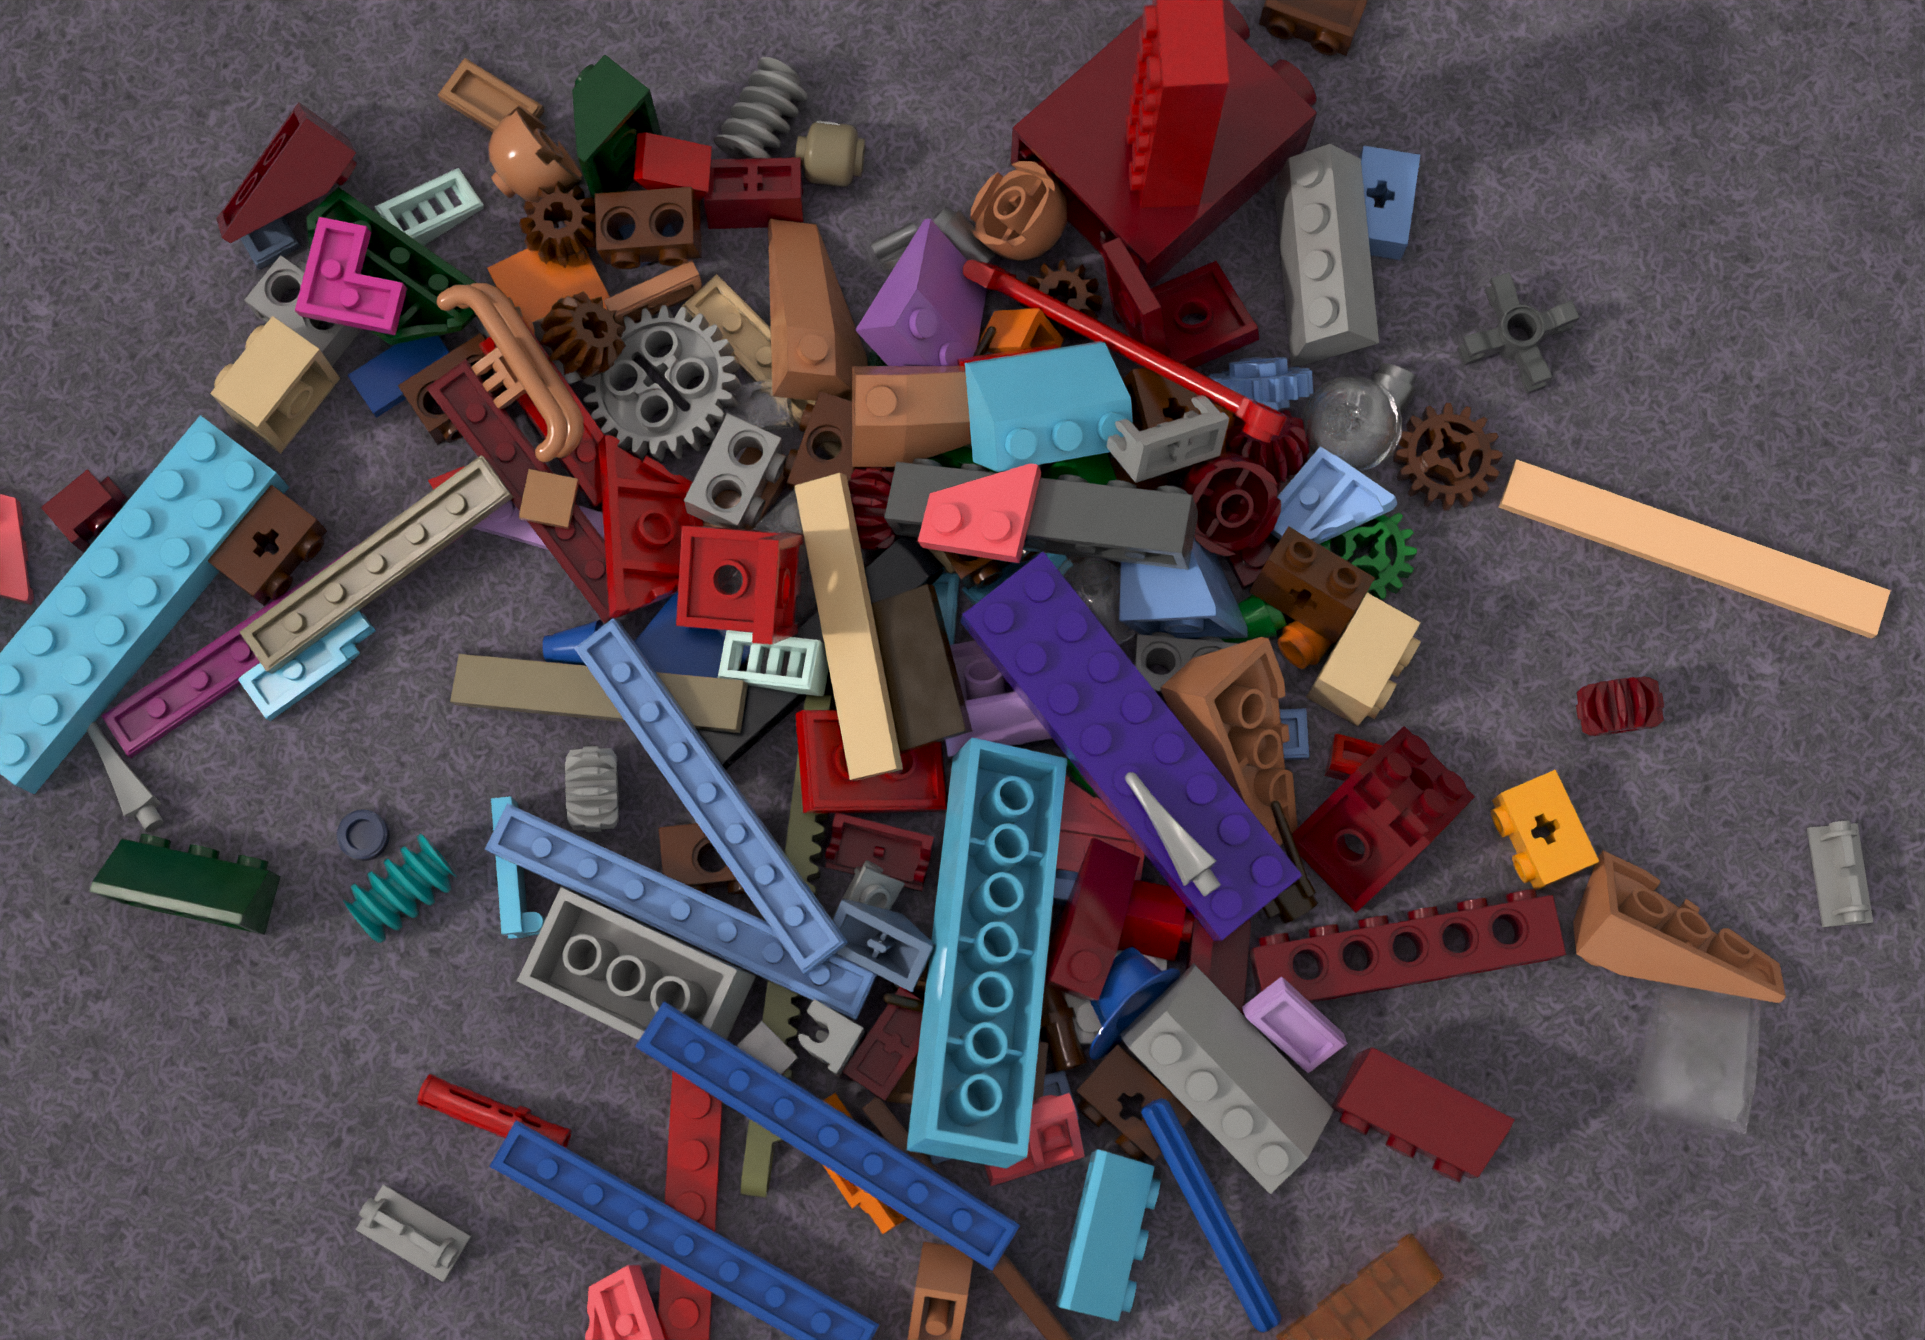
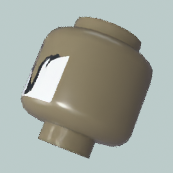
(831, 154)

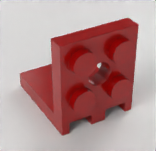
(768, 587)

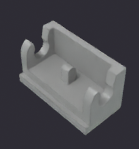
(1170, 443)
(837, 1046)

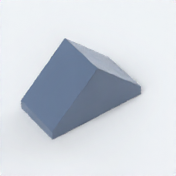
(883, 942)

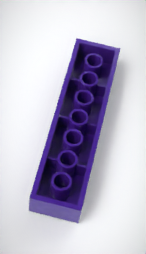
(1118, 725)

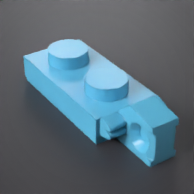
(308, 670)

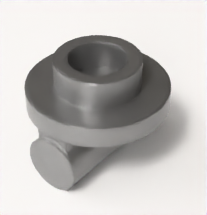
(892, 246)

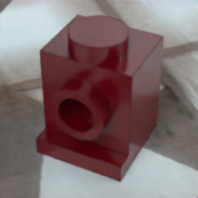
(85, 508)

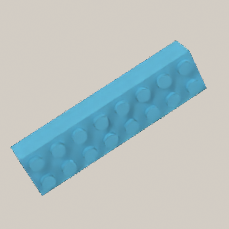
(122, 599)
(988, 955)

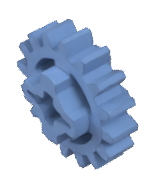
(1267, 380)

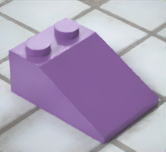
(926, 306)

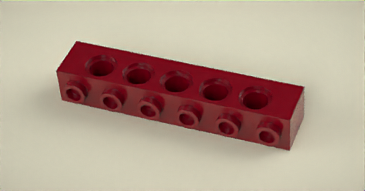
(1535, 941)

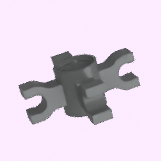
(1504, 301)

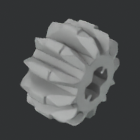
(592, 789)

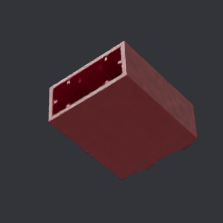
(1084, 146)

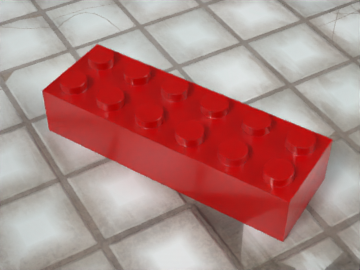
(1176, 100)

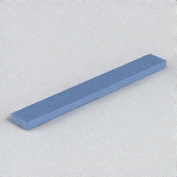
(711, 796)
(673, 909)

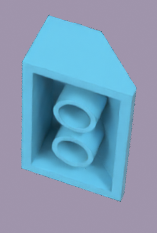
(1044, 405)
(1108, 1236)

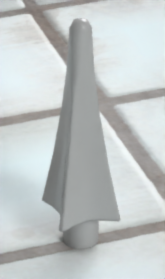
(131, 793)
(1187, 855)

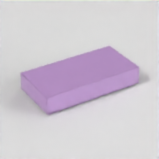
(1294, 1025)

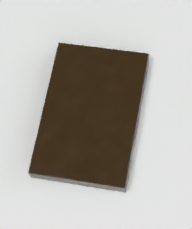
(919, 669)

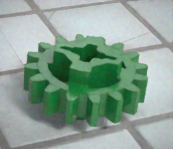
(1377, 562)

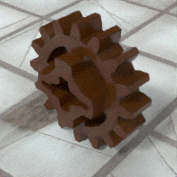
(1454, 475)

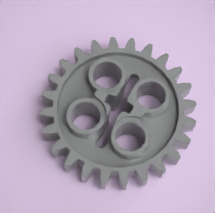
(694, 353)

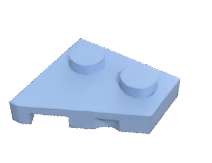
(1330, 499)

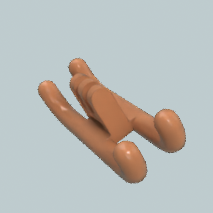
(519, 367)

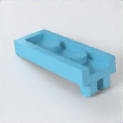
(511, 889)

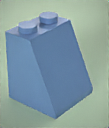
(1180, 600)

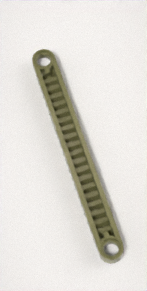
(779, 1007)

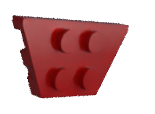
(641, 527)

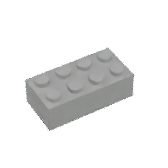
(627, 969)

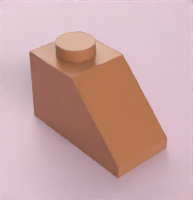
(940, 1293)

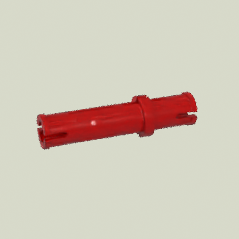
(484, 1111)

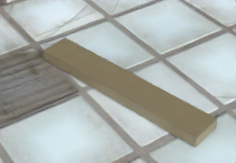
(376, 564)
(574, 692)

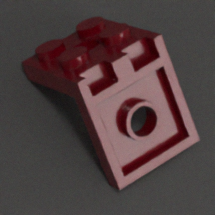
(1157, 313)
(1395, 808)

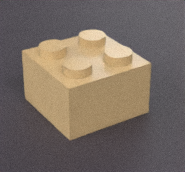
(275, 383)
(1368, 652)

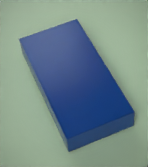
(380, 377)

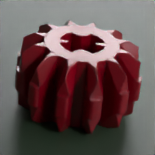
(1281, 456)
(869, 498)
(1620, 706)

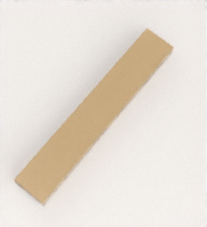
(848, 627)

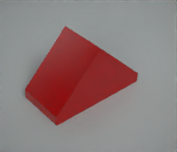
(672, 163)

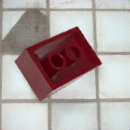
(292, 171)

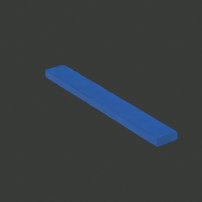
(827, 1135)
(676, 1240)

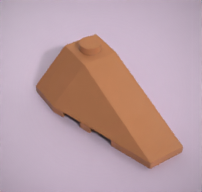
(809, 317)
(907, 413)
(1234, 716)
(1650, 938)

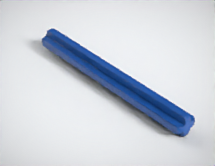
(1211, 1215)

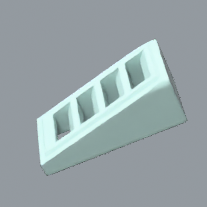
(418, 197)
(814, 671)

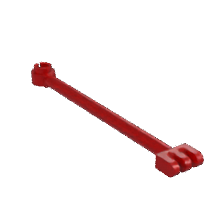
(1260, 419)

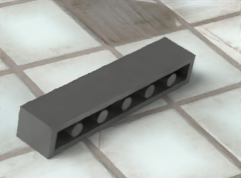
(1068, 514)

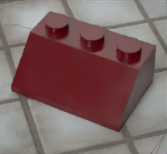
(1420, 1115)

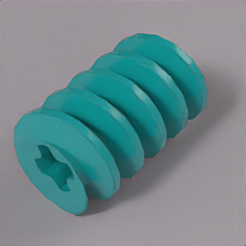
(400, 889)

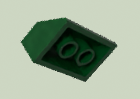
(607, 116)
(189, 883)

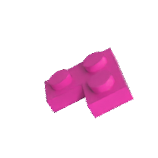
(337, 290)

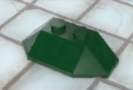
(404, 260)

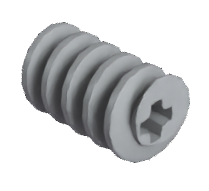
(761, 111)

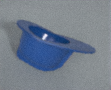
(1127, 992)

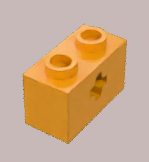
(1542, 804)

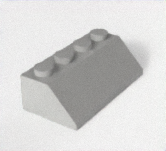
(1325, 255)
(1229, 1077)

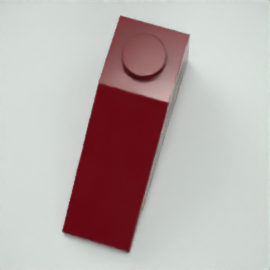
(1092, 922)

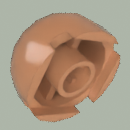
(529, 158)
(1020, 212)

